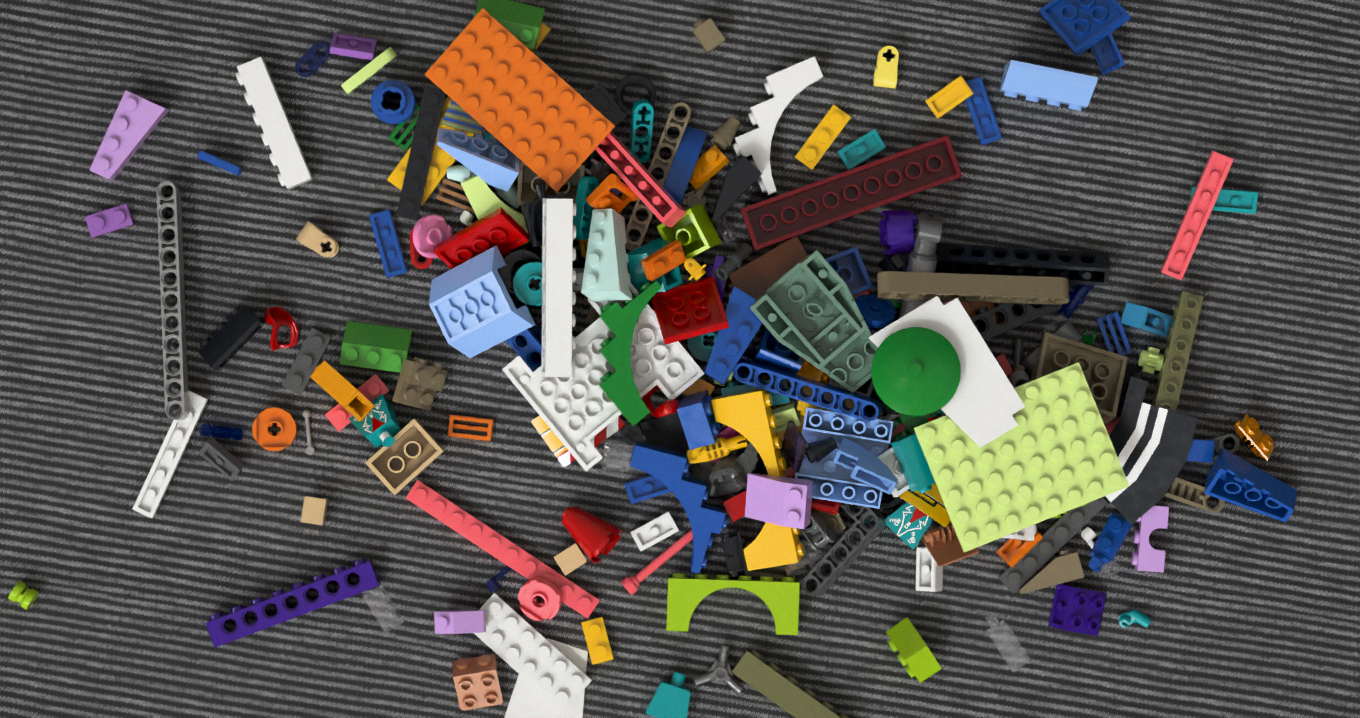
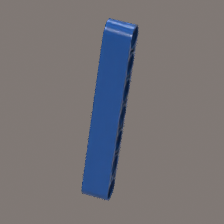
(818, 388)

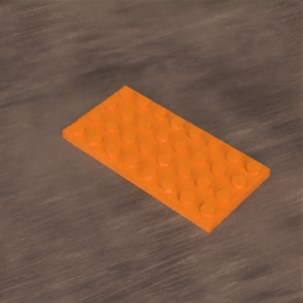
(519, 100)

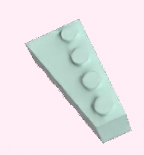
(606, 258)

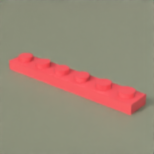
(1197, 215)

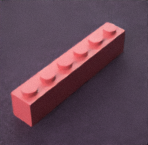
(640, 180)

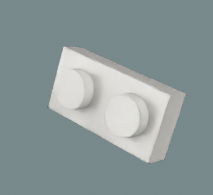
(654, 531)

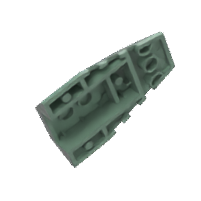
(831, 342)

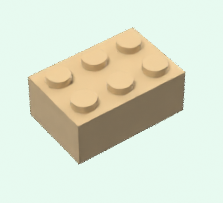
(406, 458)

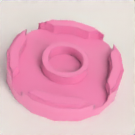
(429, 232)

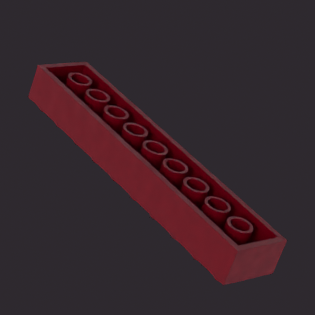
(851, 193)

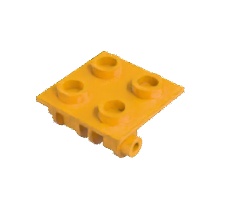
(1261, 442)

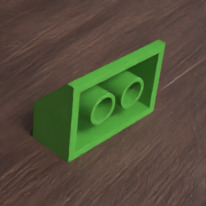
(518, 18)
(375, 346)

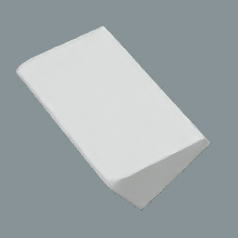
(928, 574)

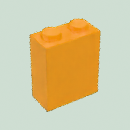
(342, 391)

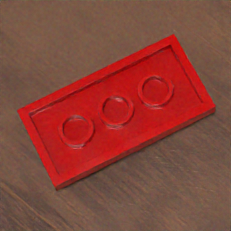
(482, 235)

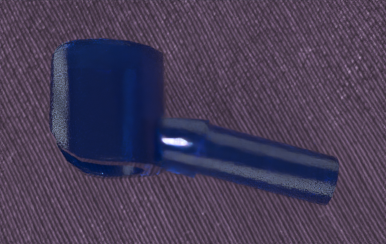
(492, 584)

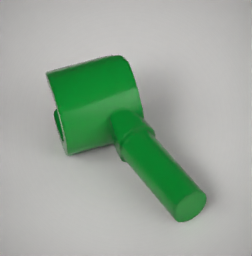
(1089, 339)

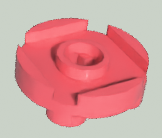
(545, 589)

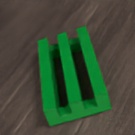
(399, 142)

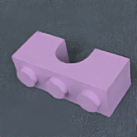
(1146, 557)

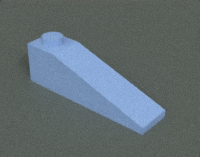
(482, 156)

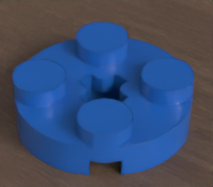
(875, 312)

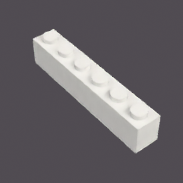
(274, 122)

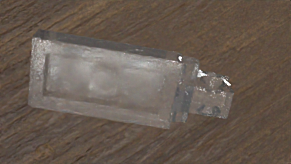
(1007, 643)

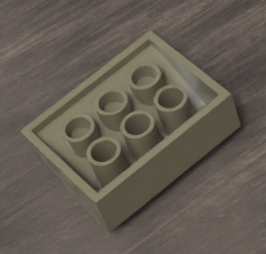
(1101, 368)

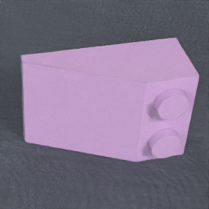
(779, 500)

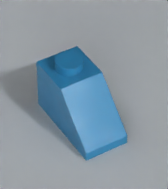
(1146, 319)

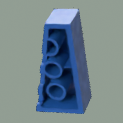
(733, 341)
(1249, 487)

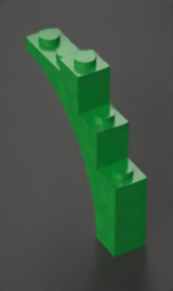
(620, 384)

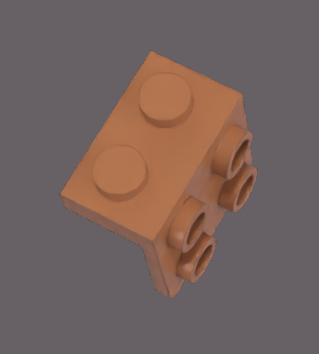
(477, 682)

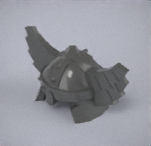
(727, 474)

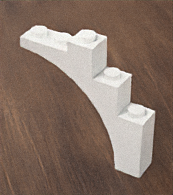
(784, 87)

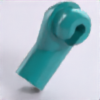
(1133, 616)

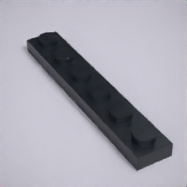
(421, 154)

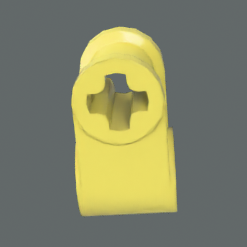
(886, 72)

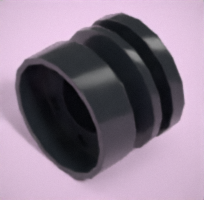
(513, 259)

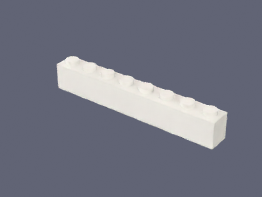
(557, 287)

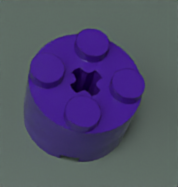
(897, 231)

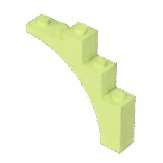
(485, 201)

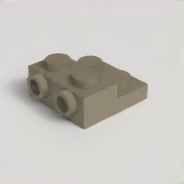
(419, 383)

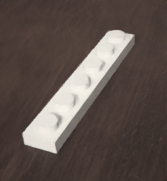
(169, 457)

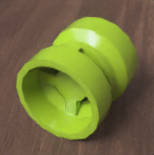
(23, 595)

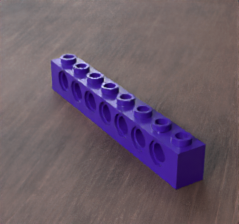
(221, 634)

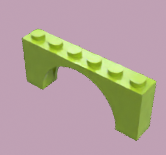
(687, 593)

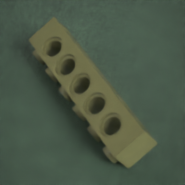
(1177, 351)

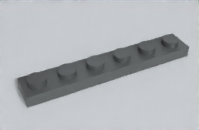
(1053, 539)

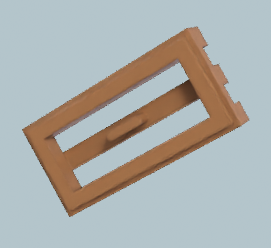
(443, 190)

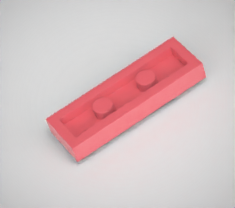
(370, 389)

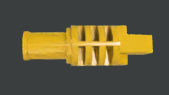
(717, 450)

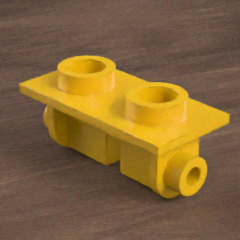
(694, 269)

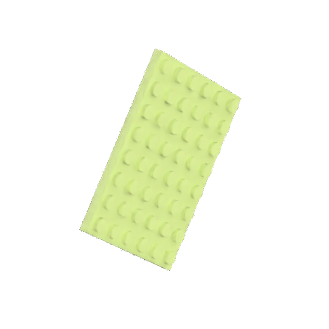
(1030, 473)

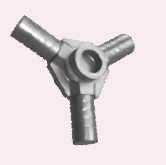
(720, 672)

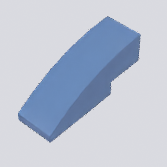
(864, 466)

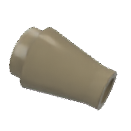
(725, 134)

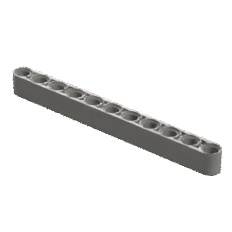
(167, 291)

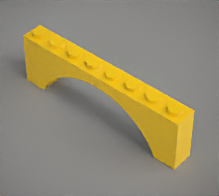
(752, 417)

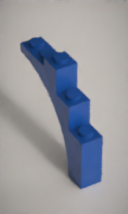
(668, 468)

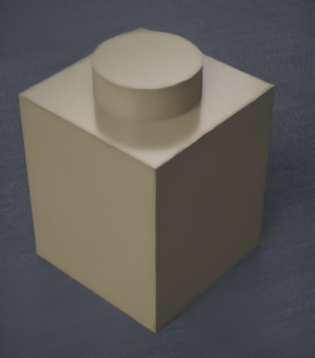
(708, 34)

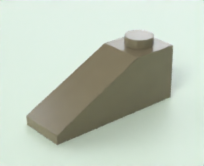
(1058, 570)

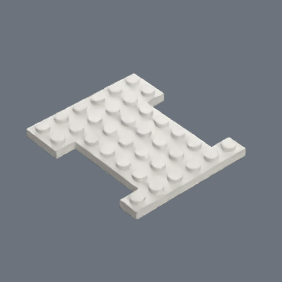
(577, 405)

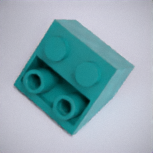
(635, 269)

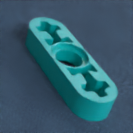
(647, 138)
(583, 219)

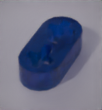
(309, 55)

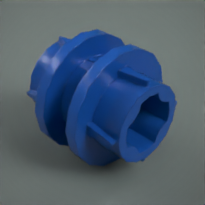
(407, 103)

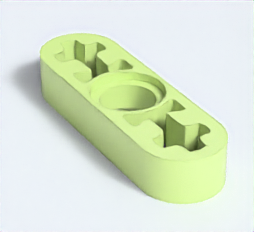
(369, 70)

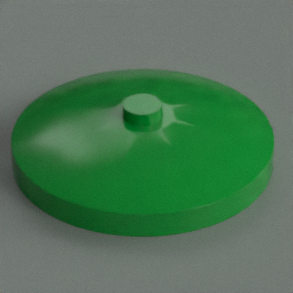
(916, 371)

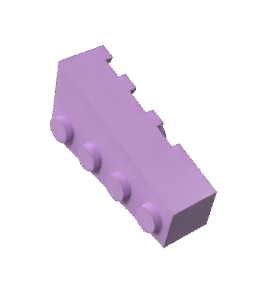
(126, 133)

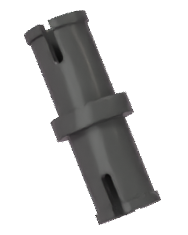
(734, 261)

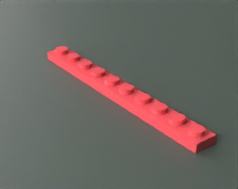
(499, 546)

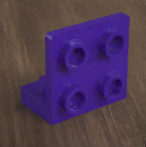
(1077, 609)

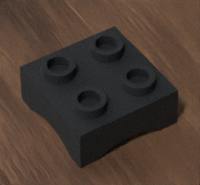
(666, 433)

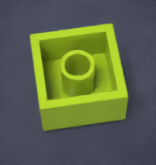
(693, 231)

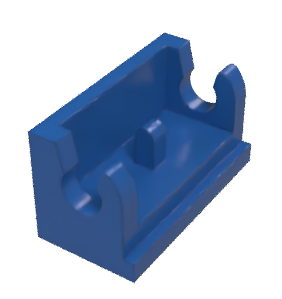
(1107, 55)

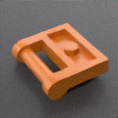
(604, 198)

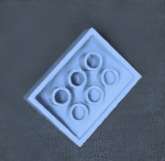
(1047, 84)

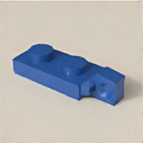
(1109, 541)

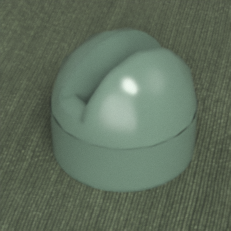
(820, 303)

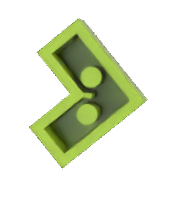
(912, 650)

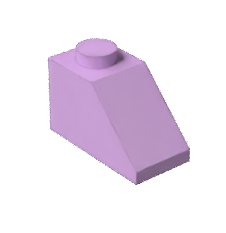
(460, 621)

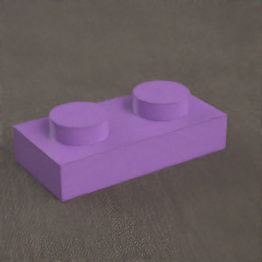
(353, 46)
(109, 220)

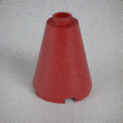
(590, 532)

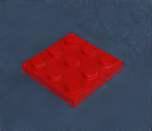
(689, 310)

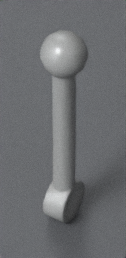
(309, 450)

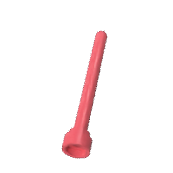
(632, 583)

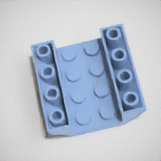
(476, 306)
(830, 479)

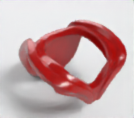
(276, 318)
(665, 408)

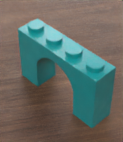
(913, 463)

